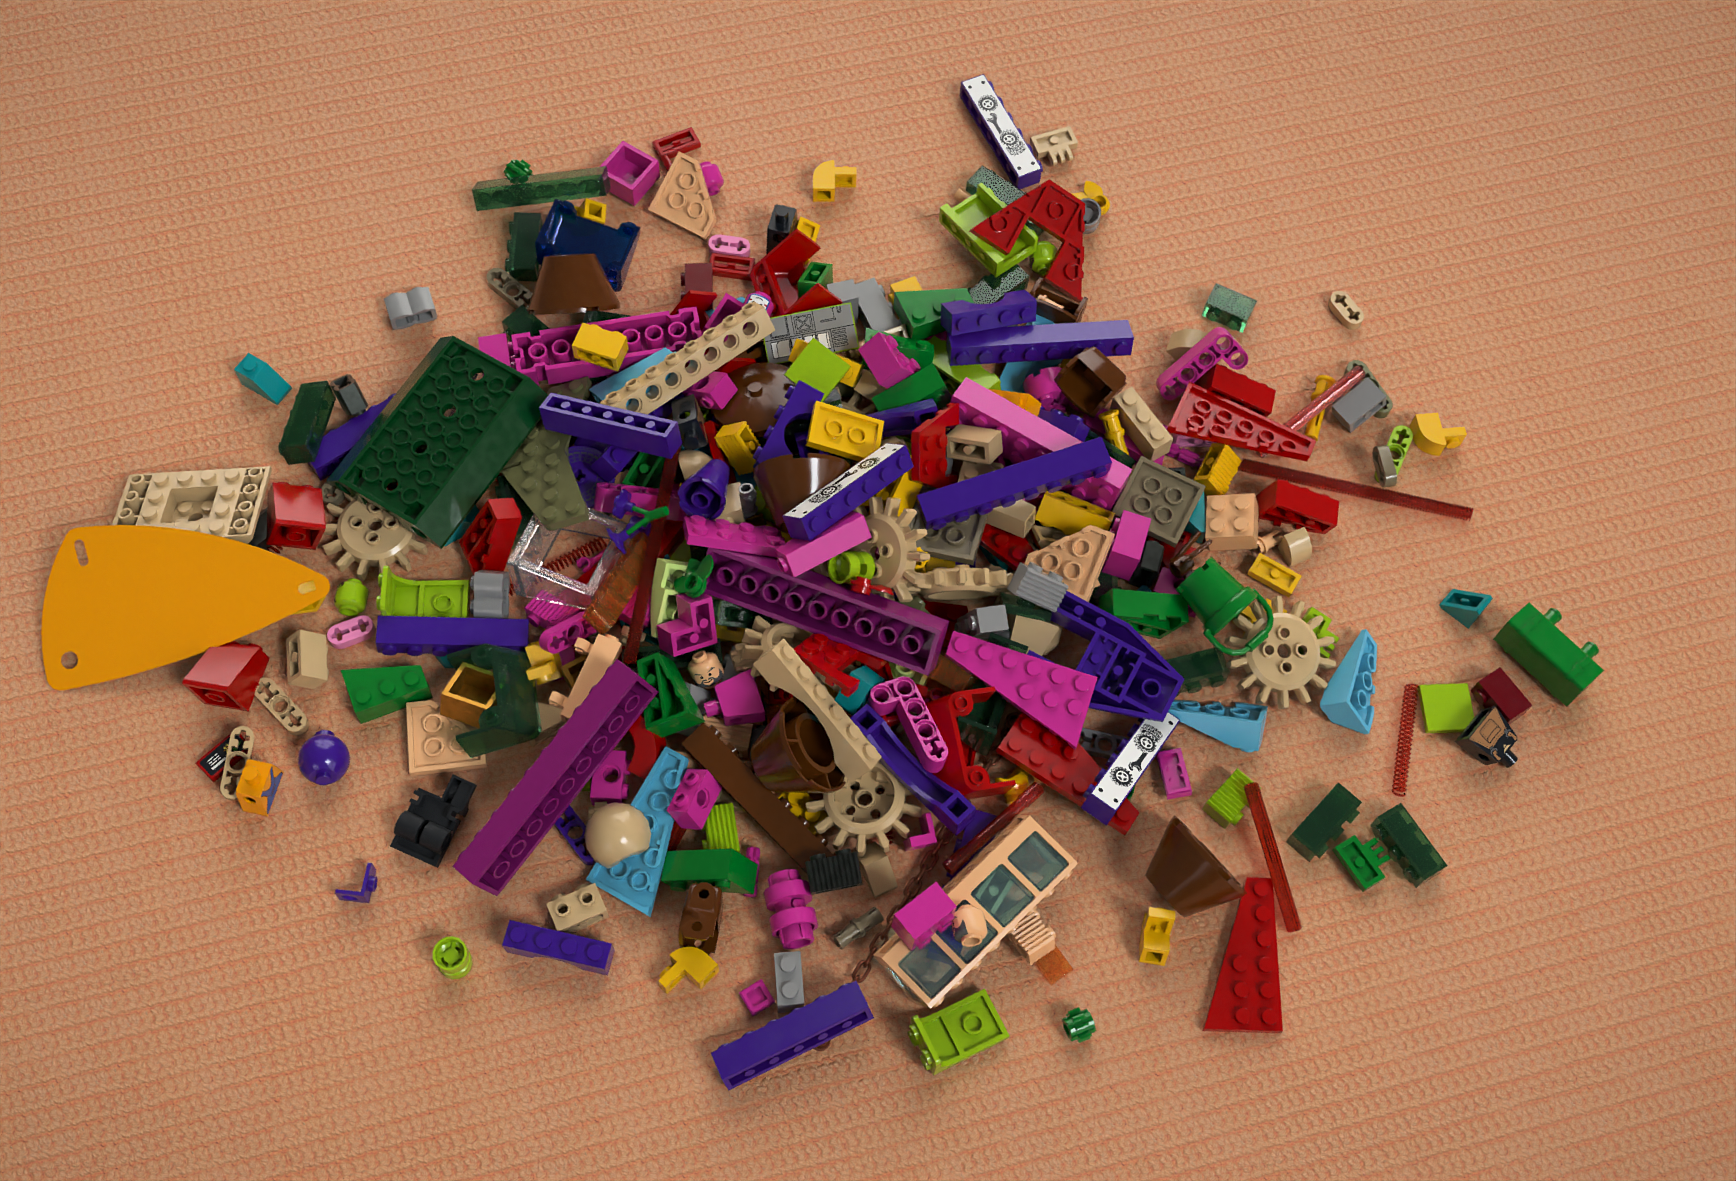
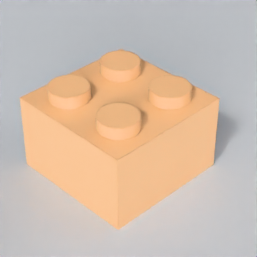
(1232, 522)

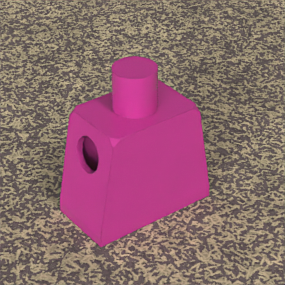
(737, 701)

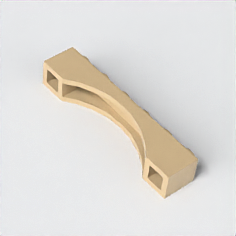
(787, 671)

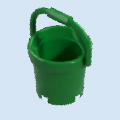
(1218, 599)

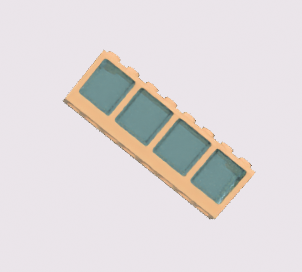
(1001, 881)

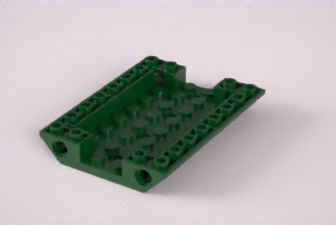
(462, 450)

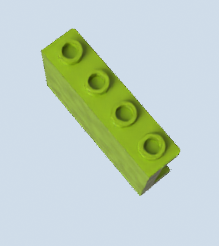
(974, 211)

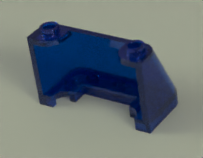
(570, 234)

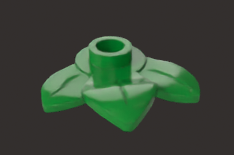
(695, 577)

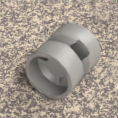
(1092, 215)

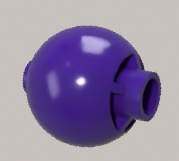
(323, 758)

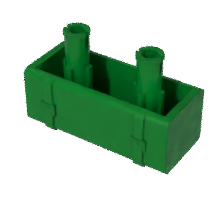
(1549, 653)

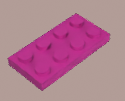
(732, 537)

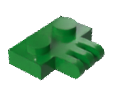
(1362, 861)

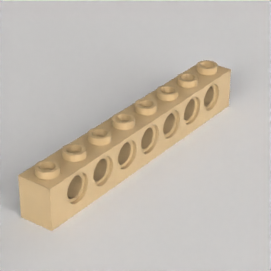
(720, 352)

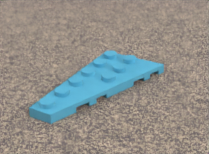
(638, 876)

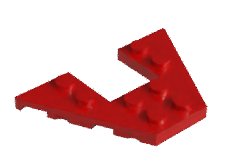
(1055, 213)

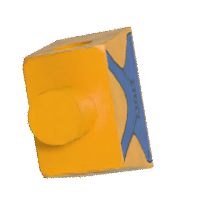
(260, 783)

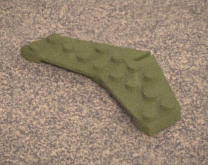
(543, 471)

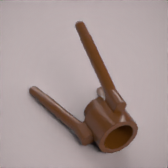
(1182, 564)

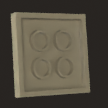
(1163, 497)
(953, 542)

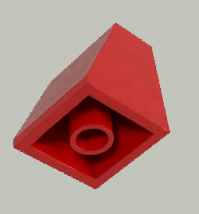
(295, 516)
(228, 675)

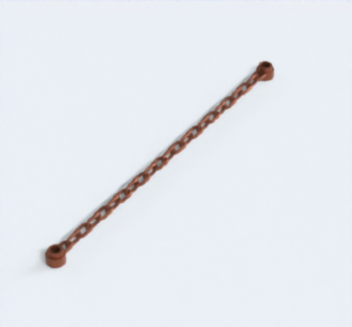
(924, 868)

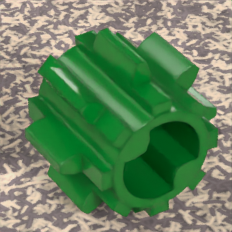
(517, 168)
(1079, 1025)

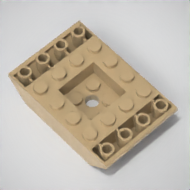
(220, 499)

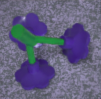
(636, 524)

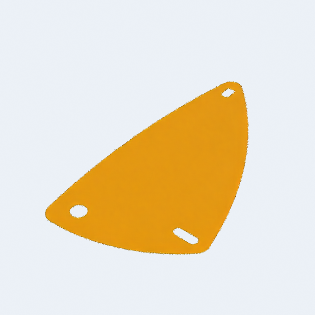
(159, 599)

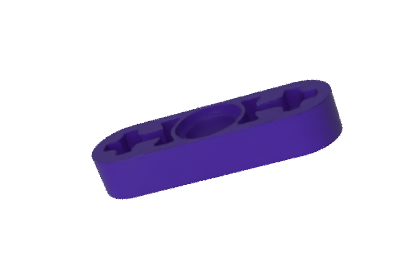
(580, 851)

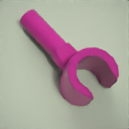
(584, 560)

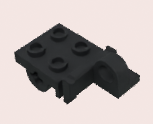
(431, 822)

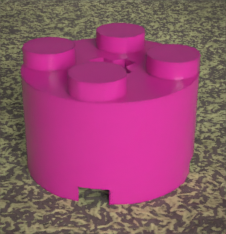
(1046, 390)

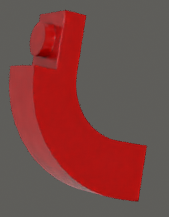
(647, 748)

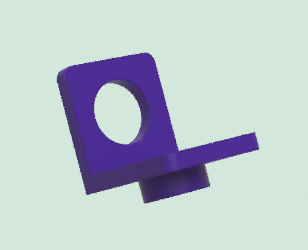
(369, 886)

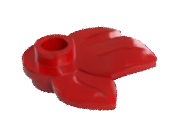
(862, 586)

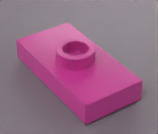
(1174, 773)

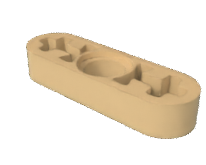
(281, 717)
(235, 743)

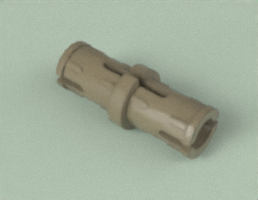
(857, 928)

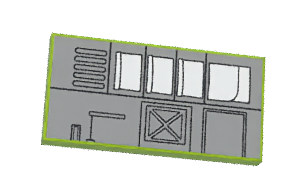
(829, 325)

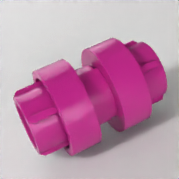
(788, 898)

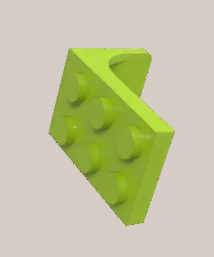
(422, 598)
(957, 1032)

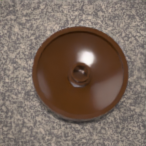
(758, 396)

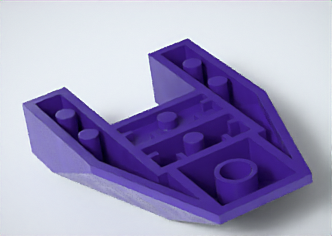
(1129, 670)

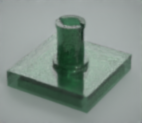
(1022, 607)

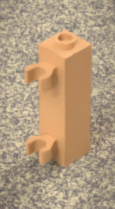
(600, 657)

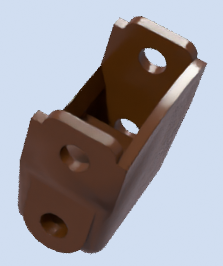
(1070, 314)
(1090, 381)
(701, 917)

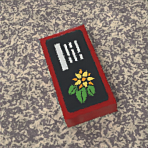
(213, 762)

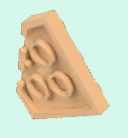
(685, 197)
(1076, 559)
(434, 743)

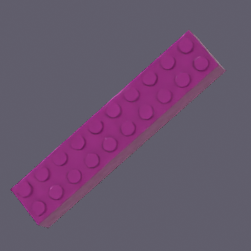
(829, 608)
(555, 779)

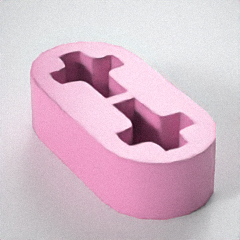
(729, 245)
(351, 632)

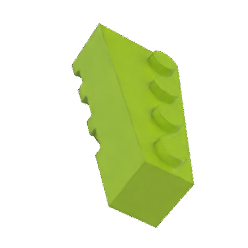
(954, 375)

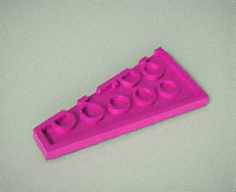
(1039, 688)

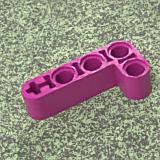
(1201, 366)
(642, 496)
(913, 725)

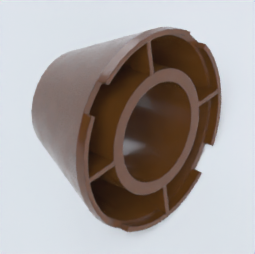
(572, 286)
(790, 481)
(796, 753)
(1190, 873)

